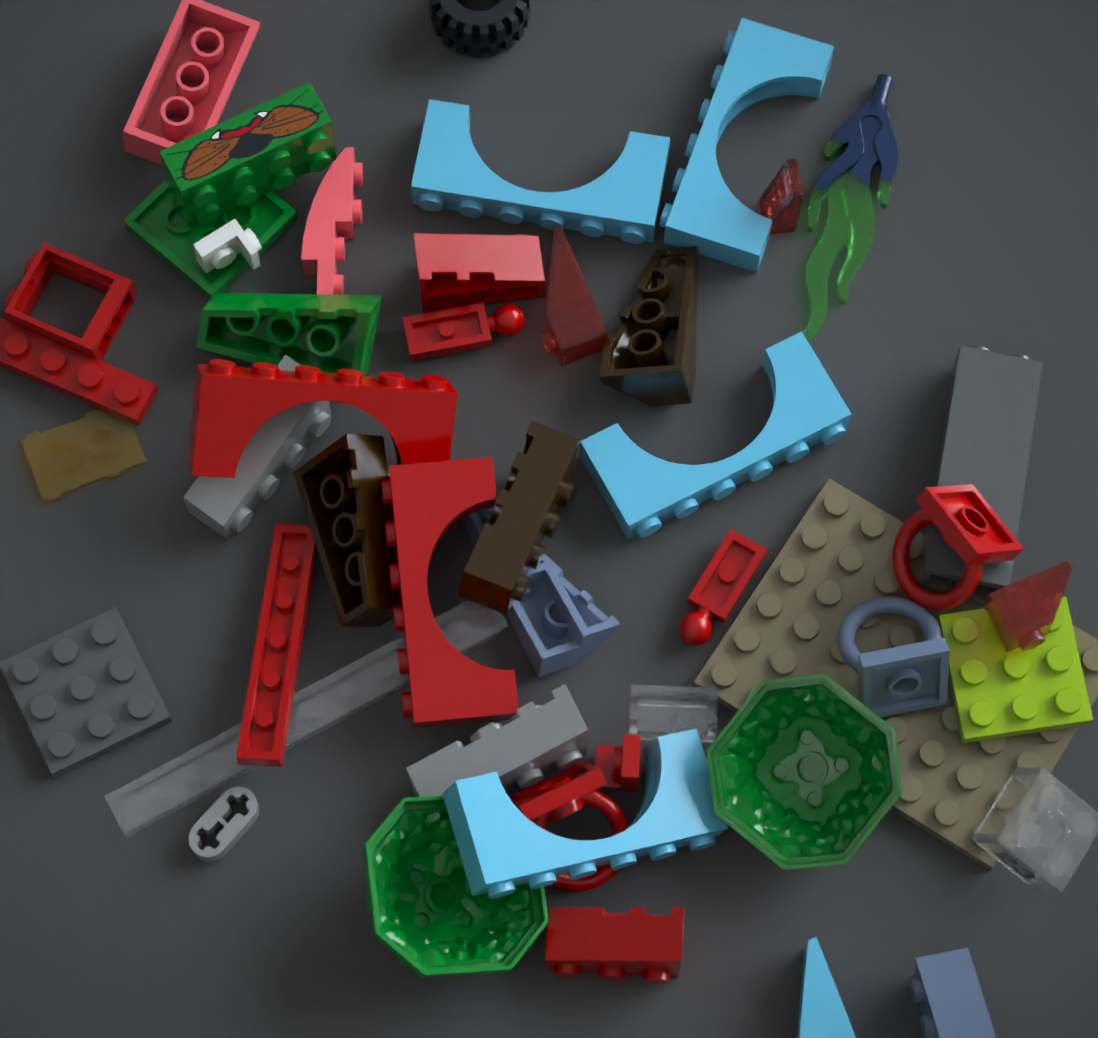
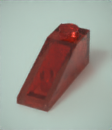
(572, 318)

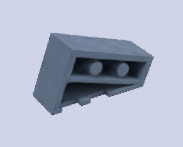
(950, 996)

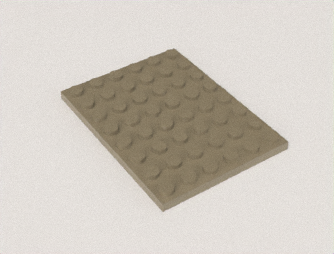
(791, 630)

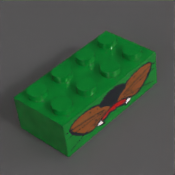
(249, 155)

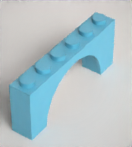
(758, 66)
(616, 204)
(650, 490)
(509, 850)

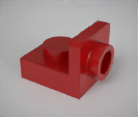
(620, 763)

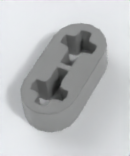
(216, 817)

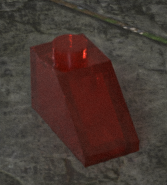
(1028, 607)

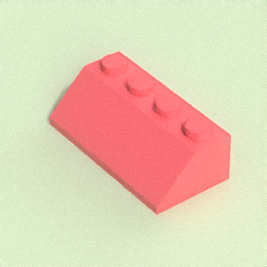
(189, 78)

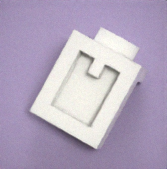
(223, 245)

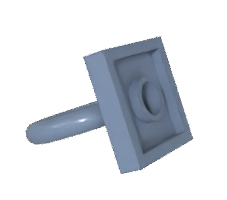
(899, 676)

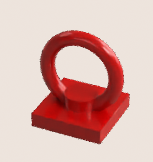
(967, 527)
(564, 795)

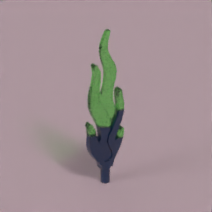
(846, 185)

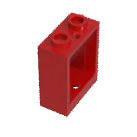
(107, 319)

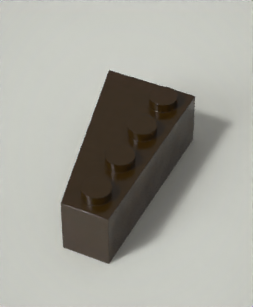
(521, 520)
(348, 526)

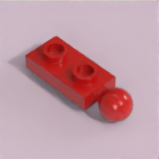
(459, 329)
(720, 586)

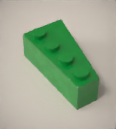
(308, 328)

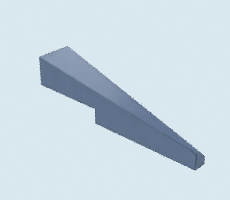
(554, 618)

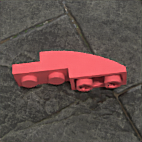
(332, 221)

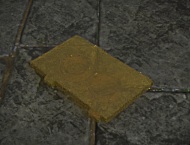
(82, 453)

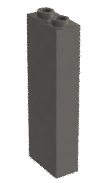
(983, 445)

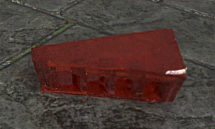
(783, 199)

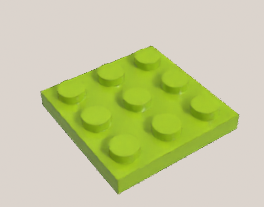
(1013, 690)

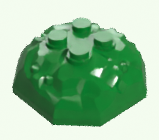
(804, 771)
(425, 904)

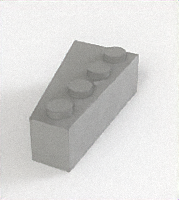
(274, 447)
(518, 751)

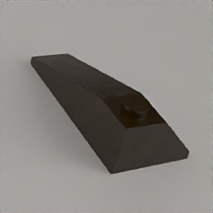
(656, 341)

